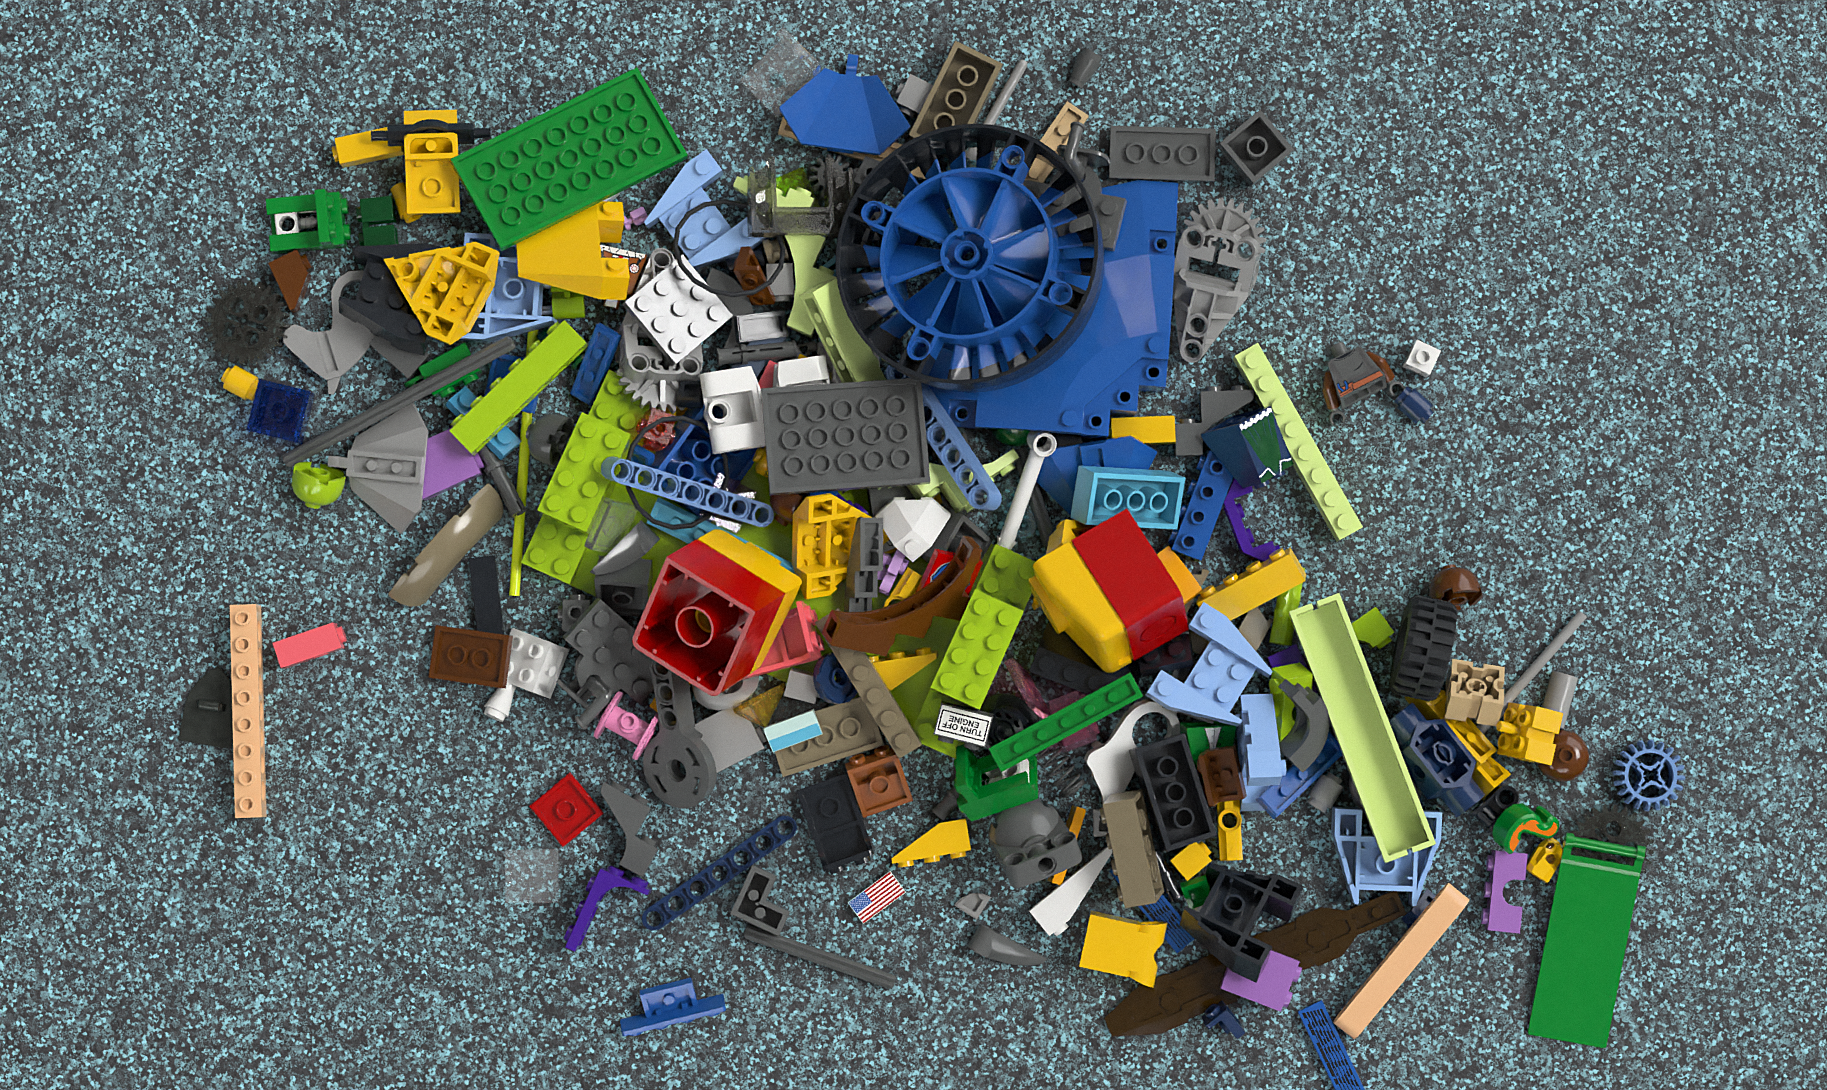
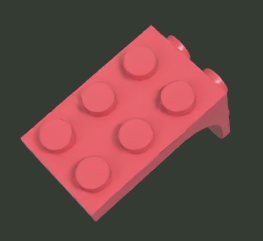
(794, 643)

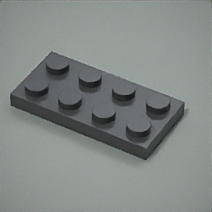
(1162, 153)

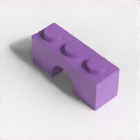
(1502, 868)

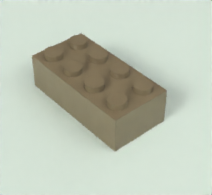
(958, 91)
(1132, 848)

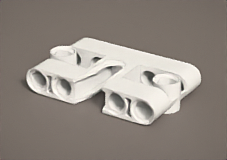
(740, 399)

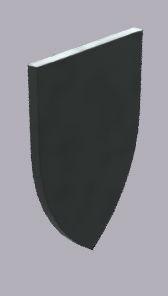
(209, 711)

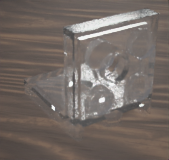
(786, 59)

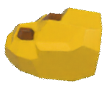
(1545, 859)

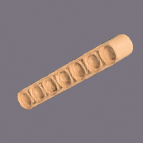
(1401, 961)

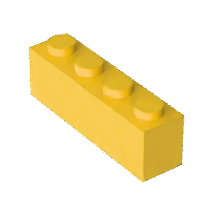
(1256, 585)

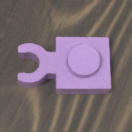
(897, 565)

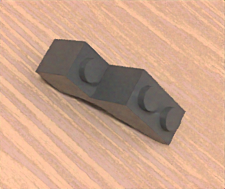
(1213, 407)
(631, 815)

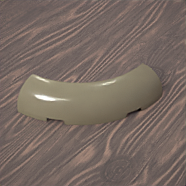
(448, 548)

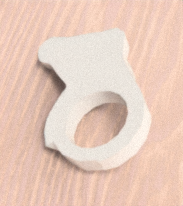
(1111, 761)

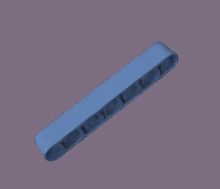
(950, 446)
(676, 491)

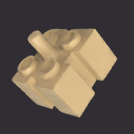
(1474, 692)

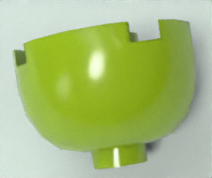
(317, 485)

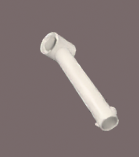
(1025, 486)

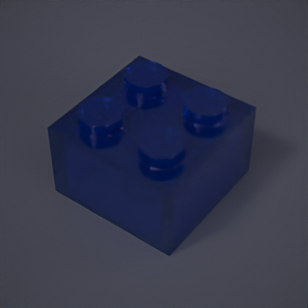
(280, 412)

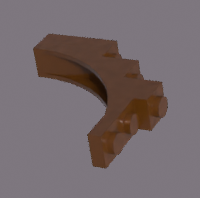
(943, 597)

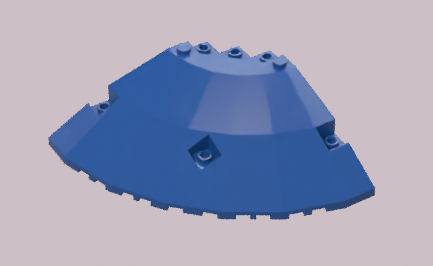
(1114, 350)

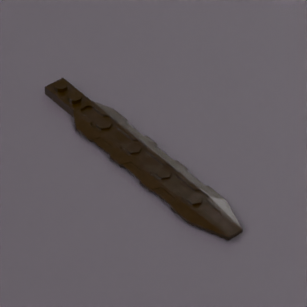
(1311, 939)

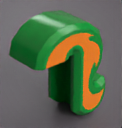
(1521, 819)

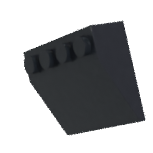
(1068, 665)

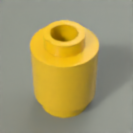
(240, 382)

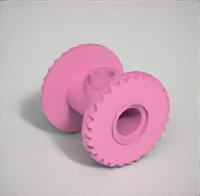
(627, 725)

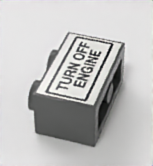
(963, 724)

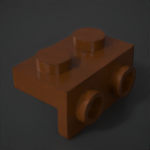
(751, 276)
(1221, 775)

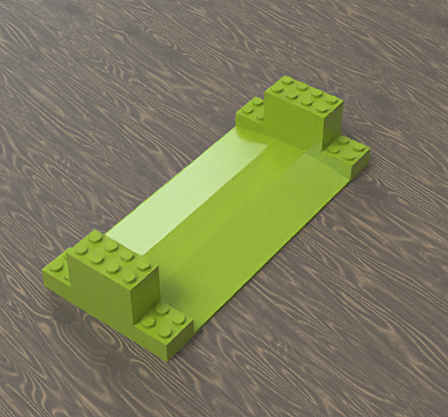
(966, 648)

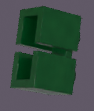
(376, 212)

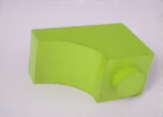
(1373, 629)

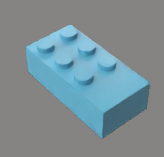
(1149, 496)

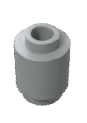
(1325, 792)

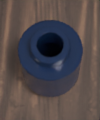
(1414, 405)

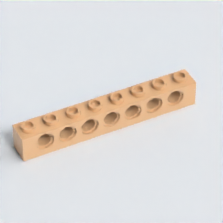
(248, 711)

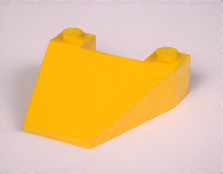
(571, 254)

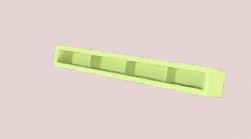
(1301, 446)

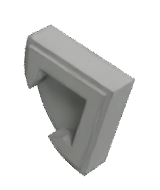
(973, 904)

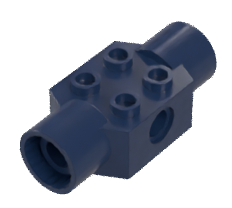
(1436, 759)

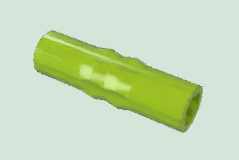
(1282, 627)

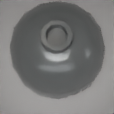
(548, 437)

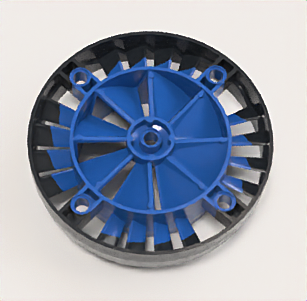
(1002, 228)

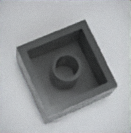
(1255, 148)

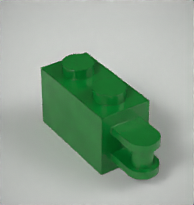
(441, 363)

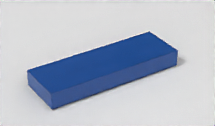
(595, 363)

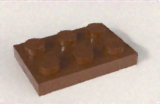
(470, 656)

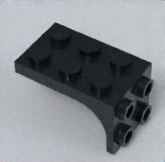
(836, 823)

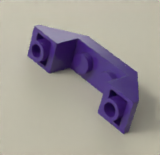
(1243, 536)

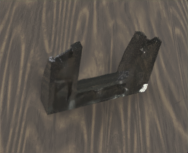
(768, 220)

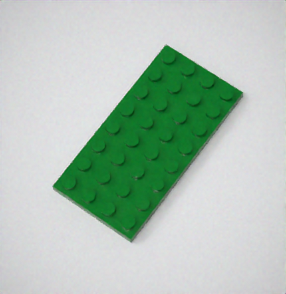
(569, 159)

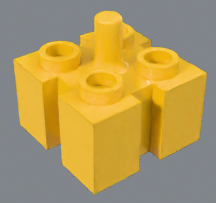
(1528, 733)

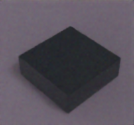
(690, 395)

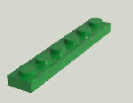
(1065, 722)

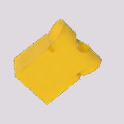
(1122, 946)

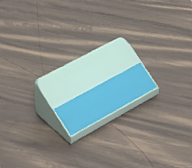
(793, 730)

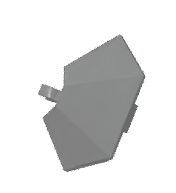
(389, 466)

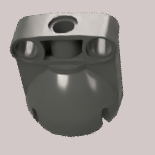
(1032, 843)

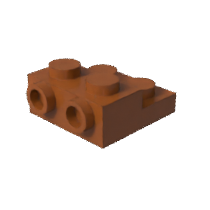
(878, 781)

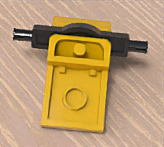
(429, 145)

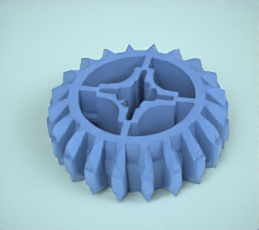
(1663, 757)

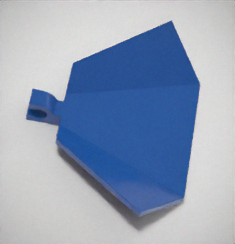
(845, 112)
(1060, 468)

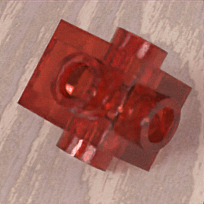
(659, 436)

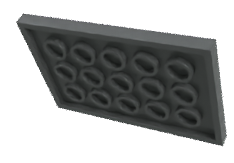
(845, 436)

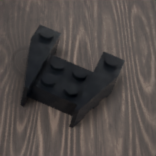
(380, 300)
(1232, 913)

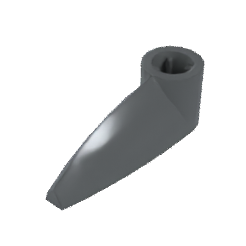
(628, 550)
(1002, 948)

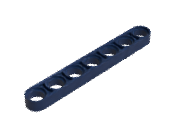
(706, 876)

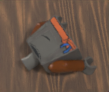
(1354, 377)

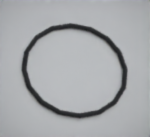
(701, 284)
(629, 457)

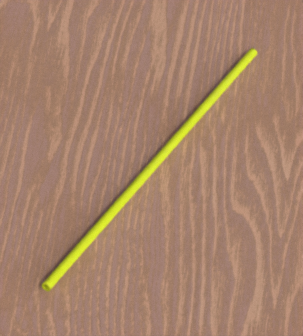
(522, 480)

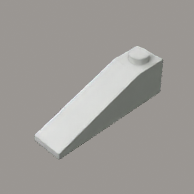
(1063, 901)

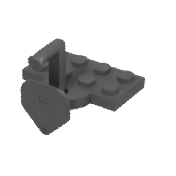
(1082, 161)
(605, 662)

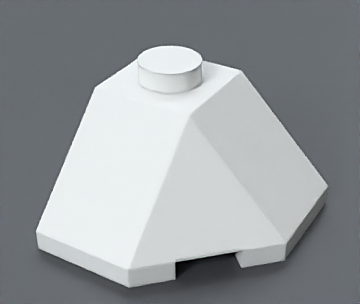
(913, 524)

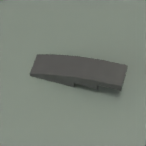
(864, 564)

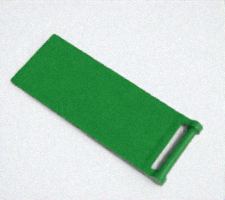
(1585, 943)

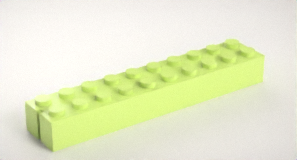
(1362, 728)

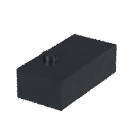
(1172, 792)

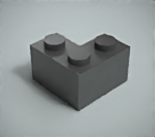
(753, 902)

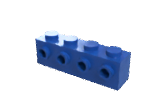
(1202, 509)

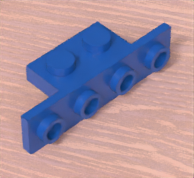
(671, 1005)

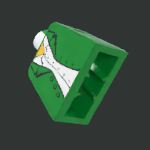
(1205, 735)

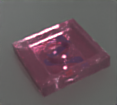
(1027, 688)

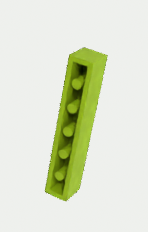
(518, 388)

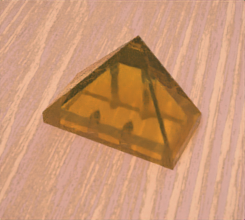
(761, 708)

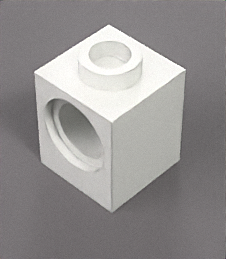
(1421, 358)

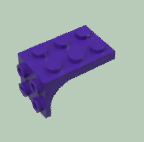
(597, 888)

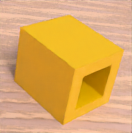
(1191, 859)

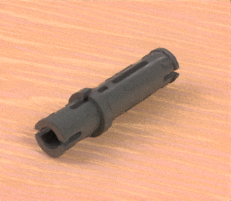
(756, 352)
(507, 491)

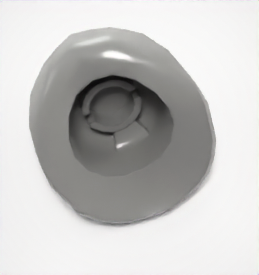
(729, 698)

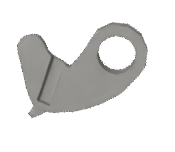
(336, 350)

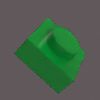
(1196, 891)

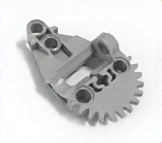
(1209, 296)
(652, 382)

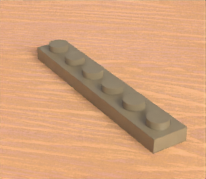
(876, 697)

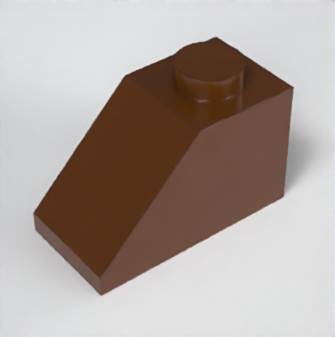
(292, 277)

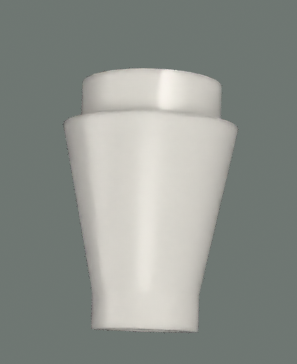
(500, 703)

